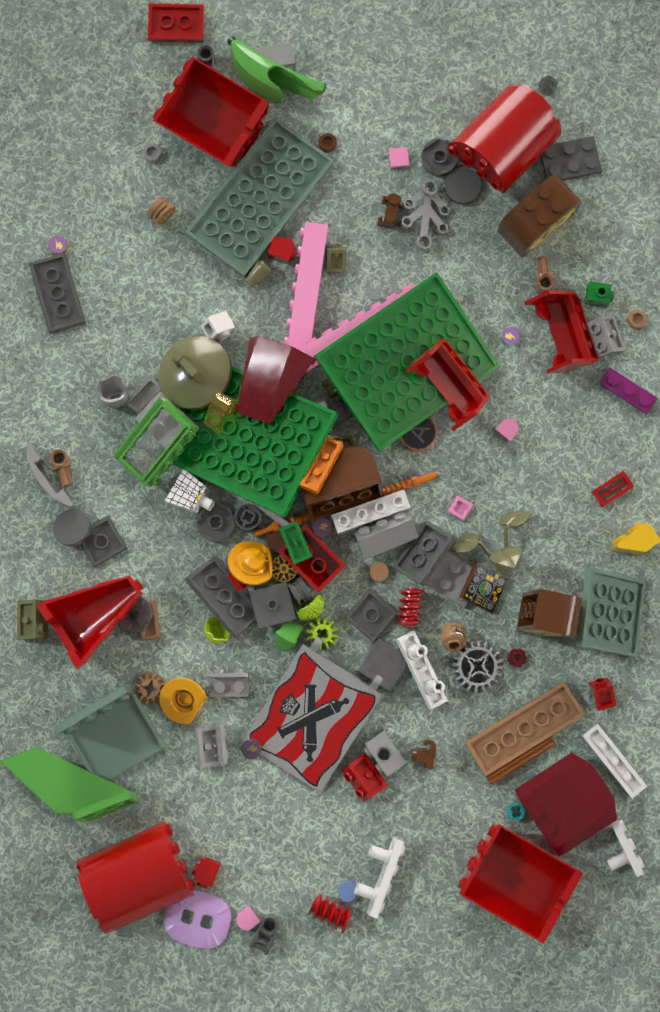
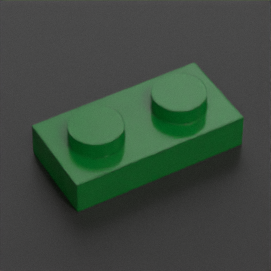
(295, 542)

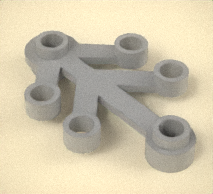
(426, 212)

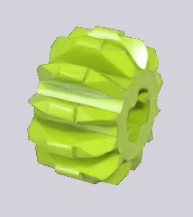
(322, 627)

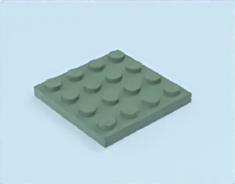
(611, 612)

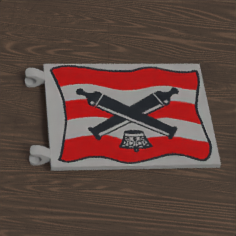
(313, 716)

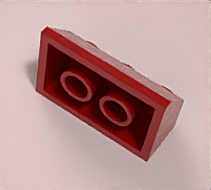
(321, 567)

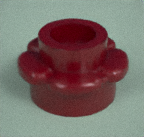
(512, 657)

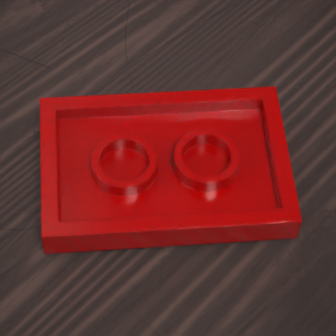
(175, 22)

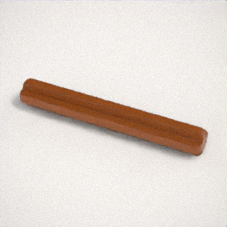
(521, 760)

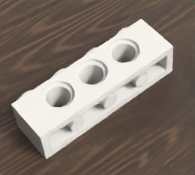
(370, 512)

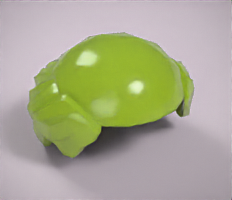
(313, 610)
(215, 631)

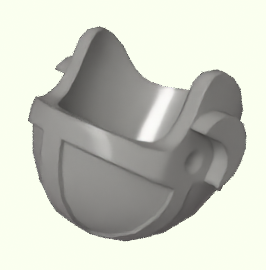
(113, 391)

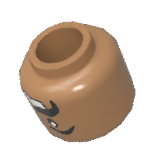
(453, 637)

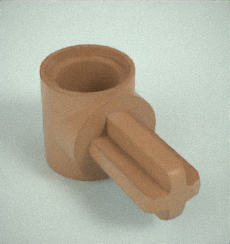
(543, 275)
(62, 468)

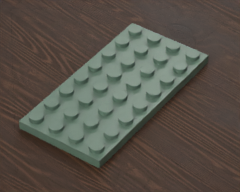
(259, 197)

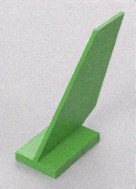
(67, 786)

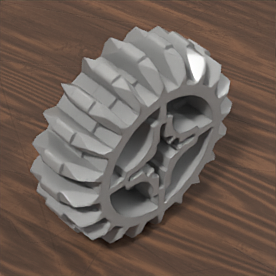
(487, 653)

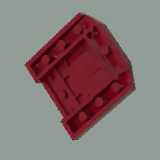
(568, 802)

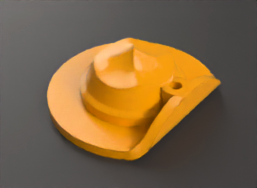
(250, 563)
(182, 700)

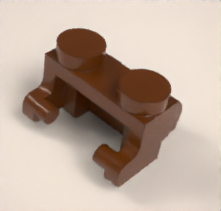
(391, 211)
(425, 755)

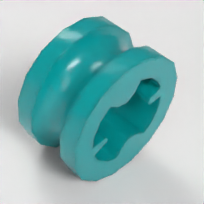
(521, 810)

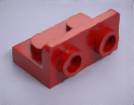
(364, 777)

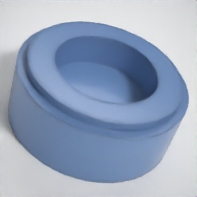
(346, 891)

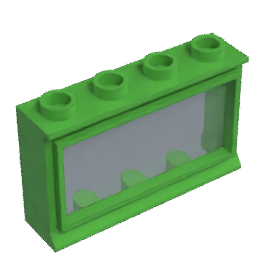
(156, 442)

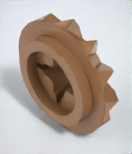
(145, 680)

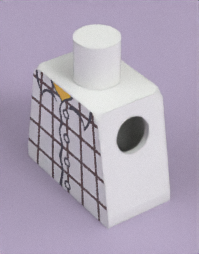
(189, 494)

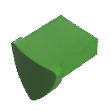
(287, 635)

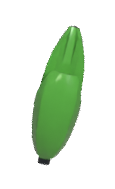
(255, 73)

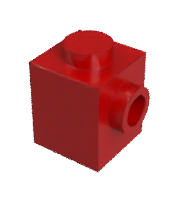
(282, 250)
(206, 872)

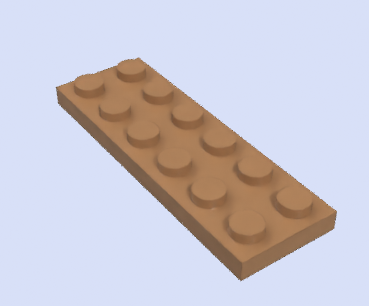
(524, 728)

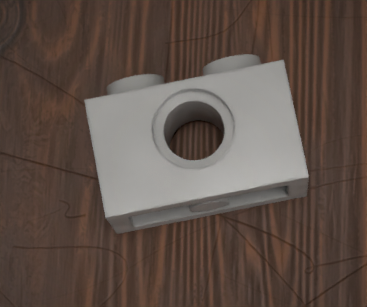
(394, 760)

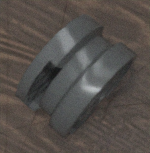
(248, 517)
(300, 591)

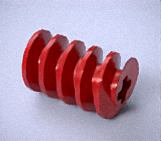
(410, 608)
(330, 912)

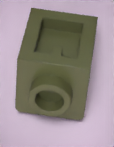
(336, 258)

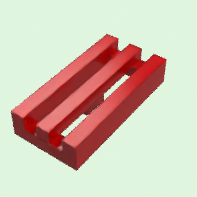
(599, 498)

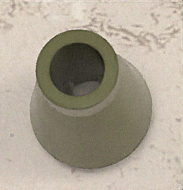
(258, 273)

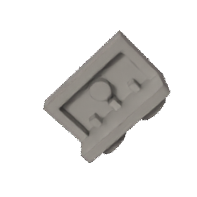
(211, 746)

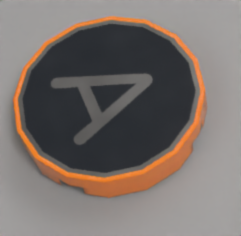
(421, 436)

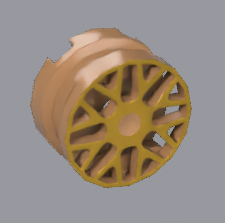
(160, 211)

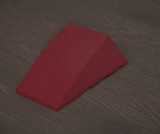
(270, 377)

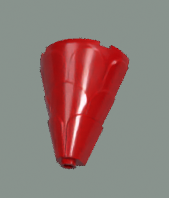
(90, 615)

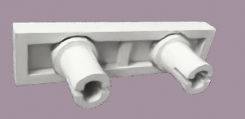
(421, 669)
(627, 855)
(389, 869)

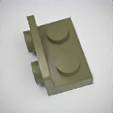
(30, 621)

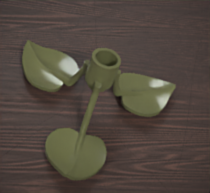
(503, 558)

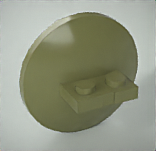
(194, 372)

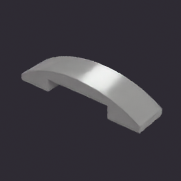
(34, 460)

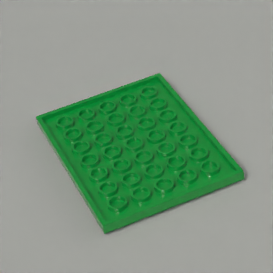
(373, 358)
(256, 457)

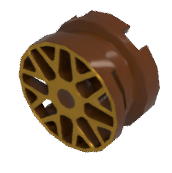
(282, 570)

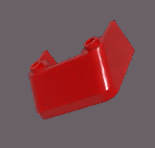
(568, 329)
(452, 380)

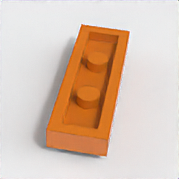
(321, 466)

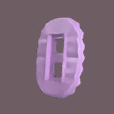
(193, 933)

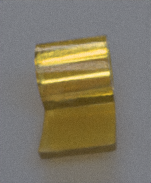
(219, 407)

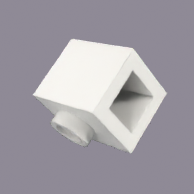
(218, 326)

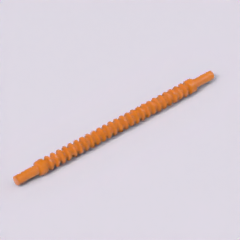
(414, 482)

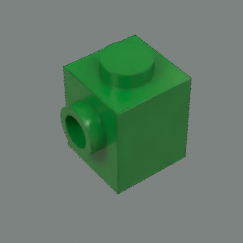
(598, 294)

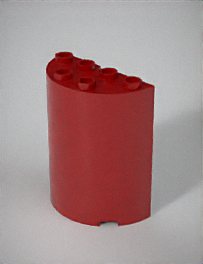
(212, 112)
(507, 136)
(134, 878)
(518, 882)

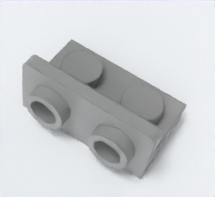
(605, 336)
(229, 684)

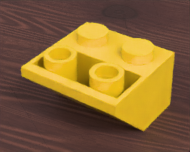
(638, 541)

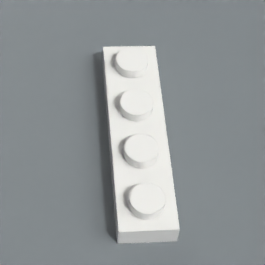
(614, 761)

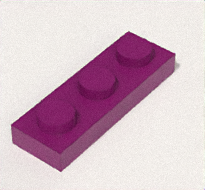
(628, 391)

